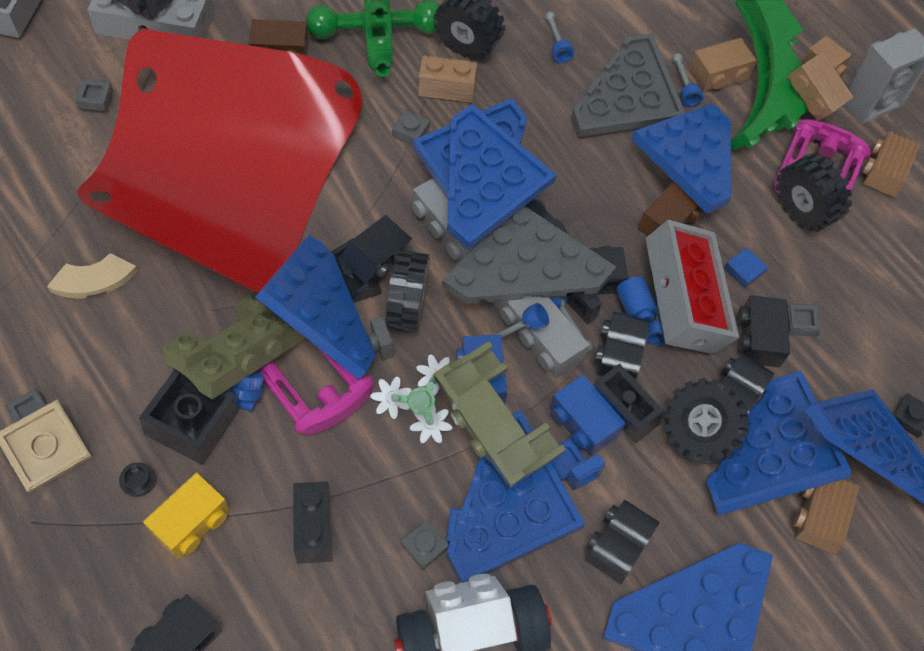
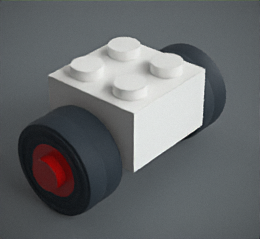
(476, 617)

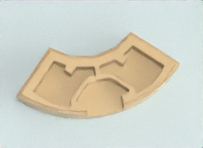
(83, 281)

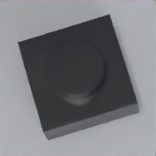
(585, 305)
(911, 415)

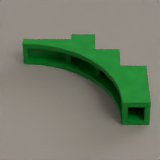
(776, 100)

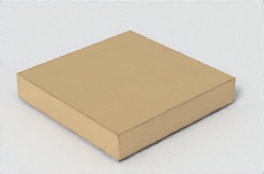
(43, 446)

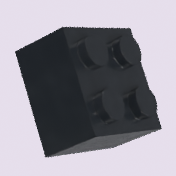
(187, 418)

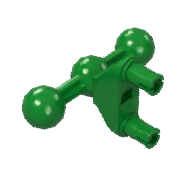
(376, 22)

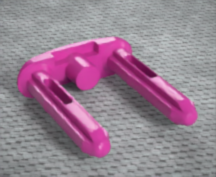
(832, 138)
(335, 407)

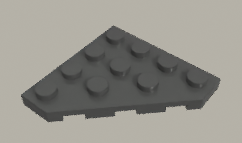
(629, 92)
(527, 259)

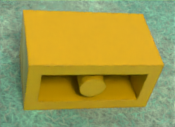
(187, 516)

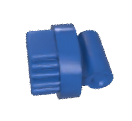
(249, 391)

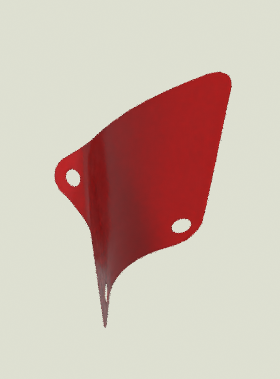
(223, 150)

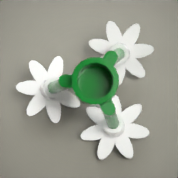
(420, 401)

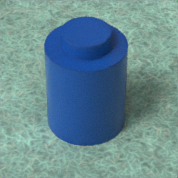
(637, 298)

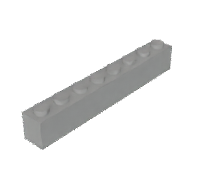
(556, 345)

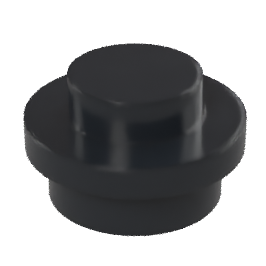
(136, 479)

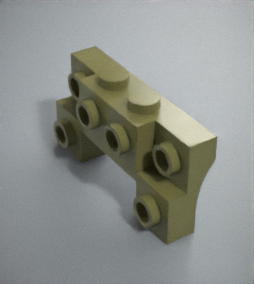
(234, 352)
(489, 420)

